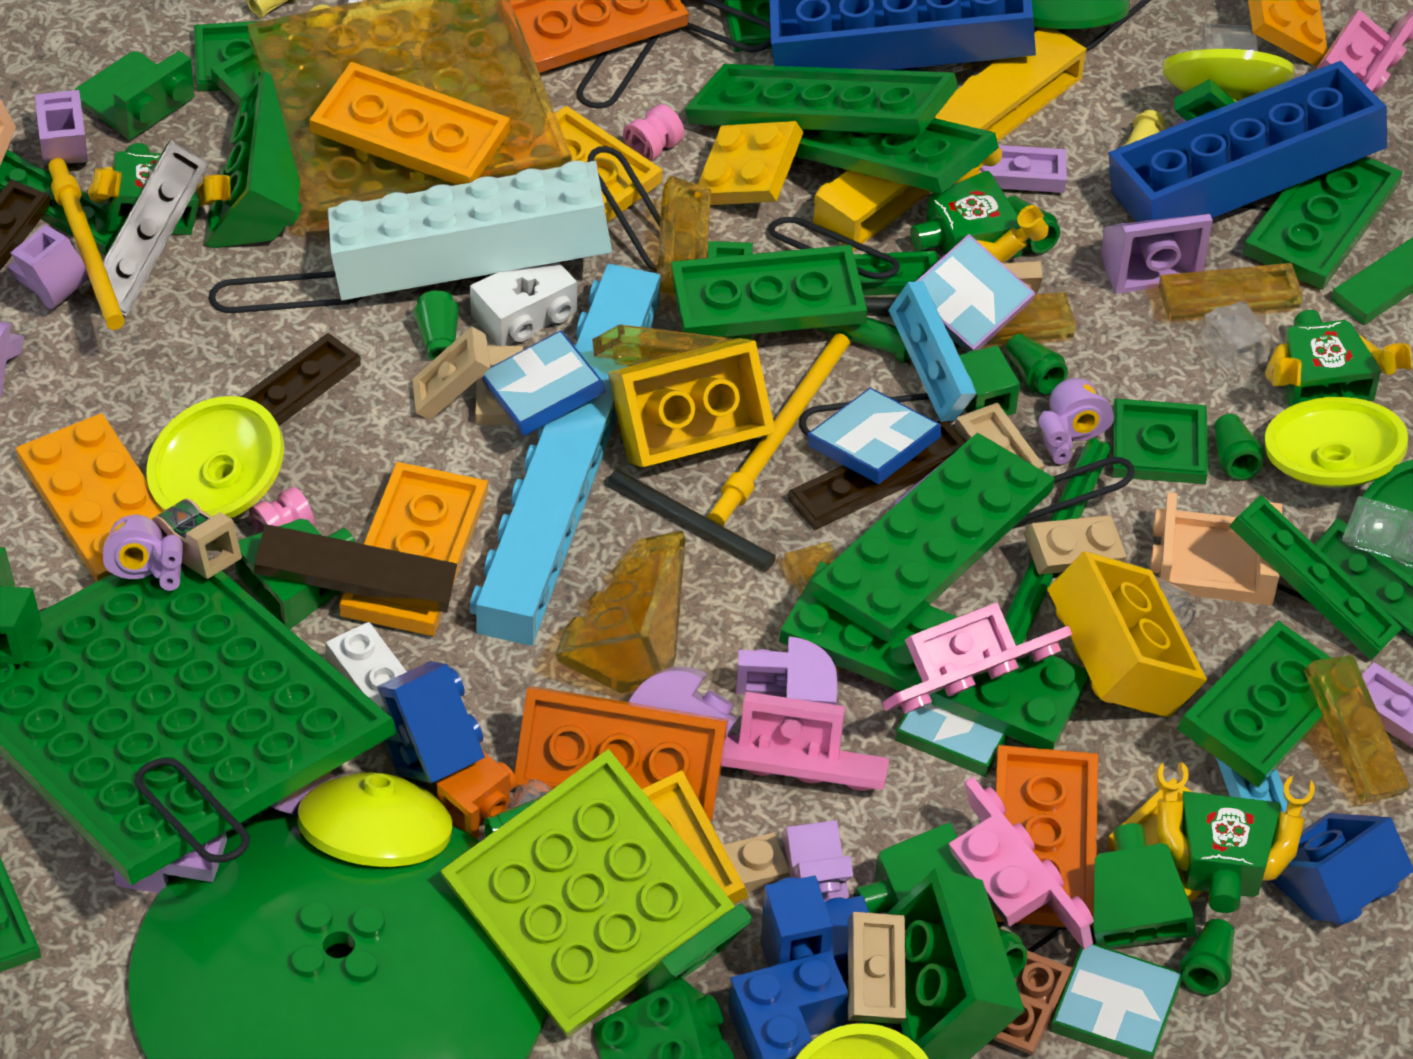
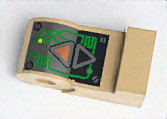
(201, 534)

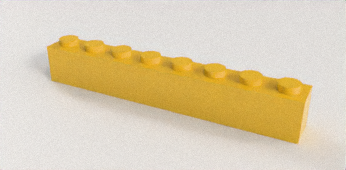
(992, 101)

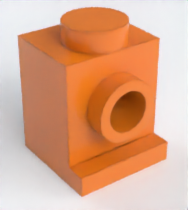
(476, 793)

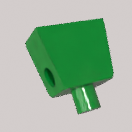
(283, 598)
(907, 864)
(1138, 893)

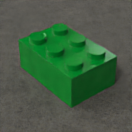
(955, 967)

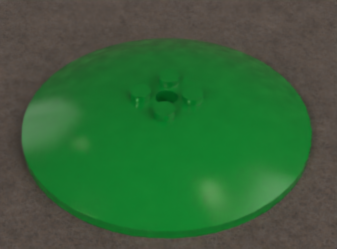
(248, 977)

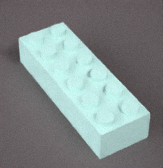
(468, 229)

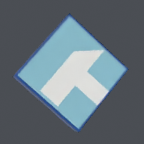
(543, 382)
(874, 435)

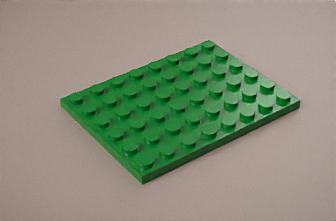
(181, 677)

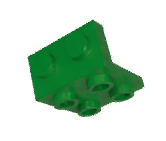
(138, 91)
(665, 1025)

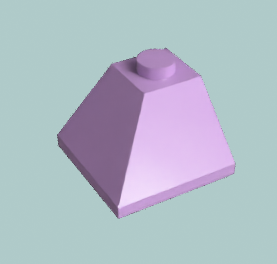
(1144, 250)

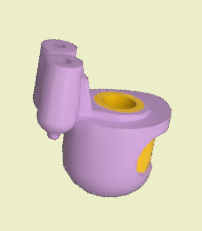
(1073, 415)
(138, 550)

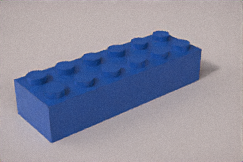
(898, 32)
(1250, 147)

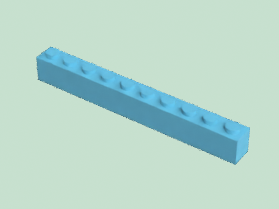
(559, 474)

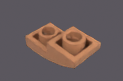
(1040, 989)

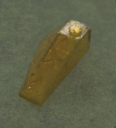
(632, 622)

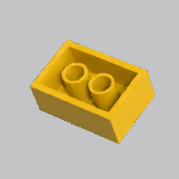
(691, 402)
(1126, 635)

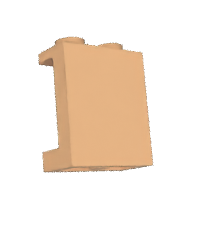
(1209, 557)

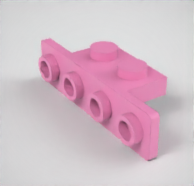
(1369, 49)
(965, 648)
(799, 742)
(1011, 870)

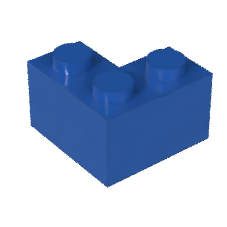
(430, 723)
(803, 924)
(786, 1005)

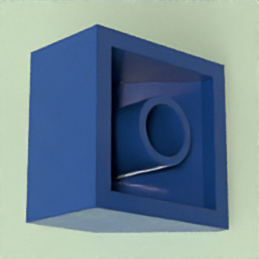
(1344, 866)

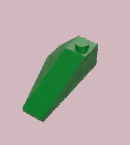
(260, 174)

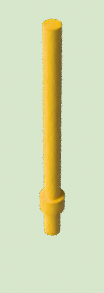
(68, 194)
(741, 484)

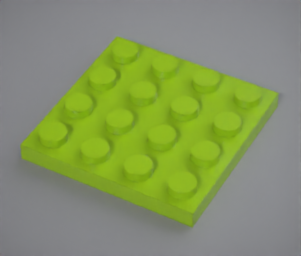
(586, 892)

